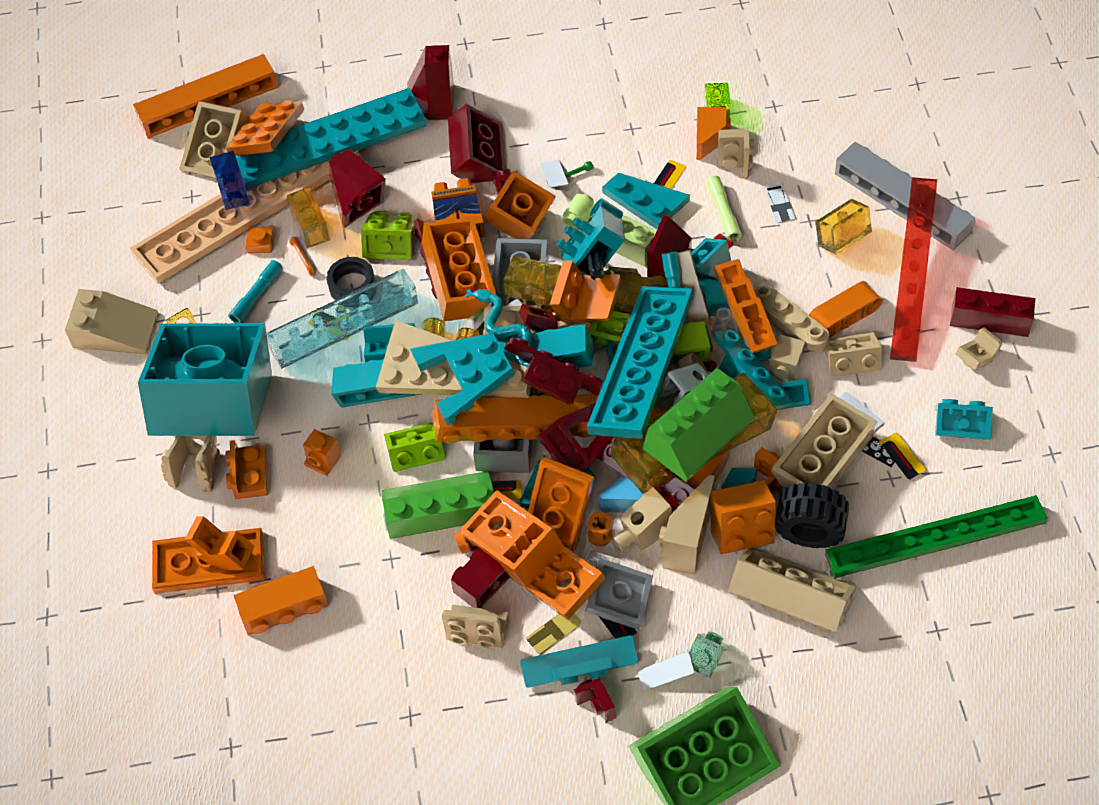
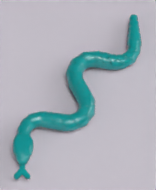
(486, 296)

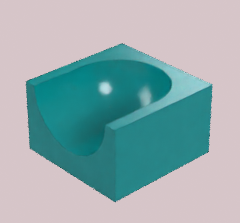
(205, 379)

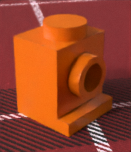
(321, 452)

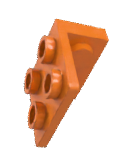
(582, 298)

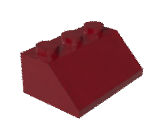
(475, 145)

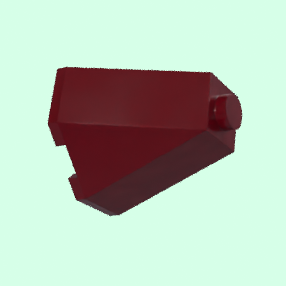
(433, 82)
(355, 186)

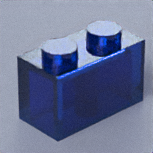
(229, 180)

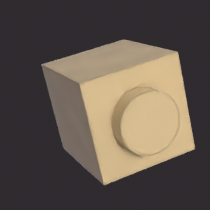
(787, 357)

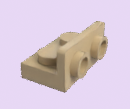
(735, 150)
(854, 354)

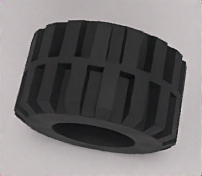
(812, 515)

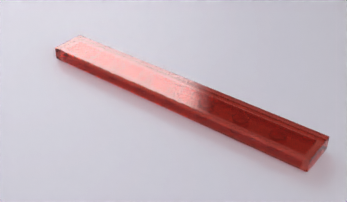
(913, 270)

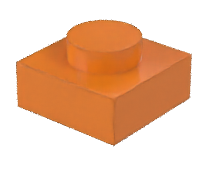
(259, 240)

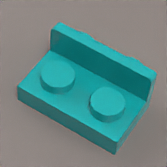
(962, 420)

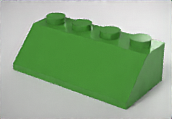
(699, 425)
(435, 504)

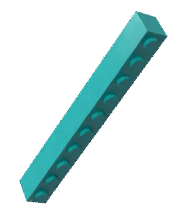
(357, 382)

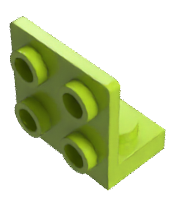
(388, 236)

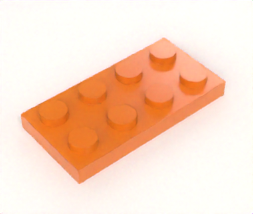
(266, 128)

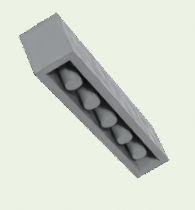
(892, 189)

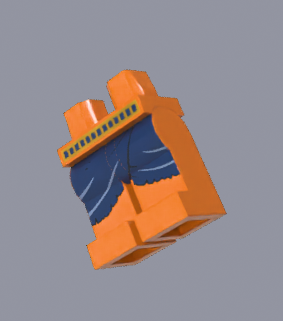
(457, 203)

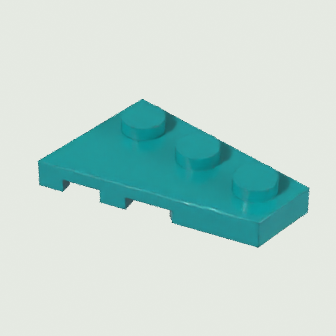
(645, 198)

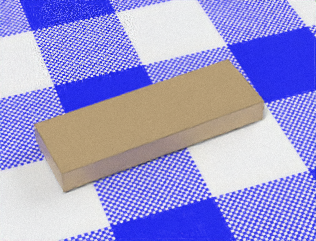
(689, 280)

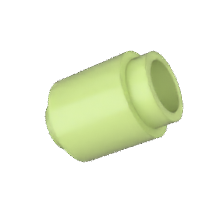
(579, 207)

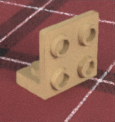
(475, 626)

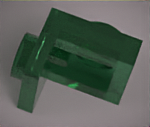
(707, 652)

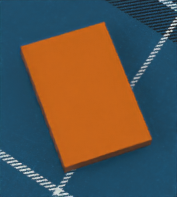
(561, 499)

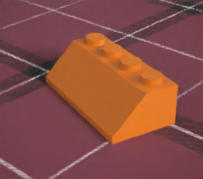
(456, 265)

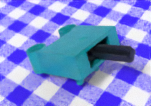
(596, 242)

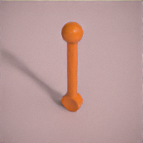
(294, 242)

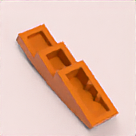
(745, 306)

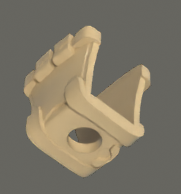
(175, 458)

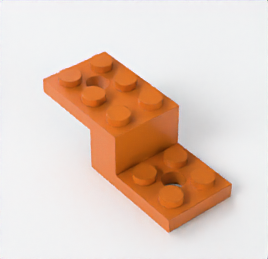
(532, 554)

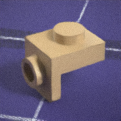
(980, 350)

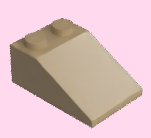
(209, 136)
(110, 323)
(686, 530)

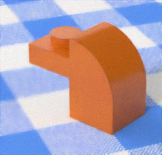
(218, 548)

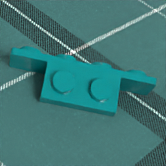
(741, 360)
(579, 661)

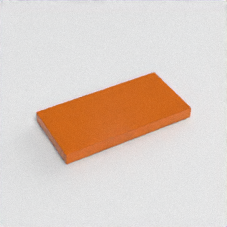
(178, 567)

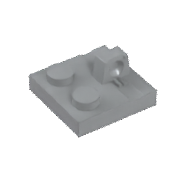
(621, 595)

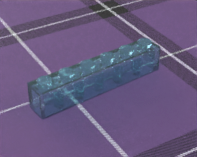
(342, 318)

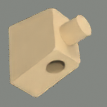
(643, 521)

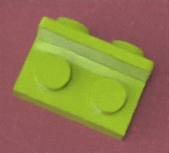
(413, 447)

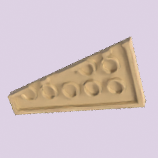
(402, 375)

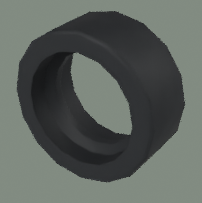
(346, 266)

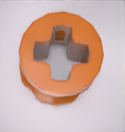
(602, 528)

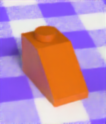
(709, 123)

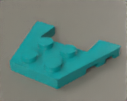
(476, 364)

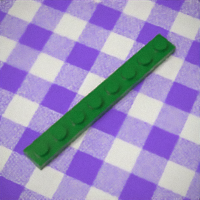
(935, 536)

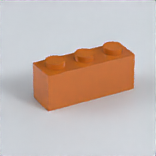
(280, 601)

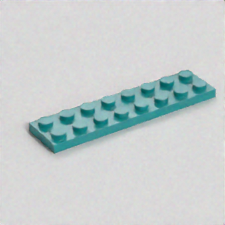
(335, 133)
(640, 363)

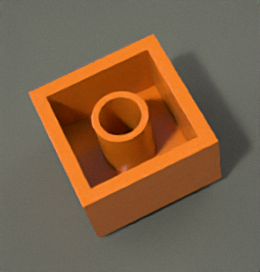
(519, 207)
(742, 517)

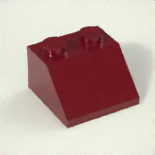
(667, 239)

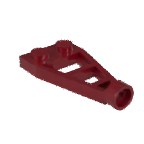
(564, 446)

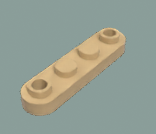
(792, 319)

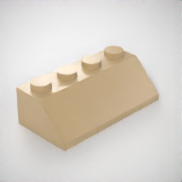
(825, 445)
(791, 589)

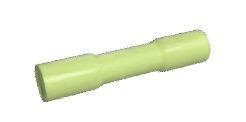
(727, 219)

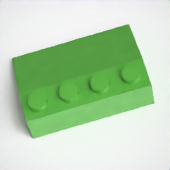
(705, 752)

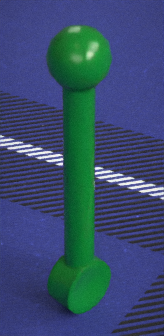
(587, 167)

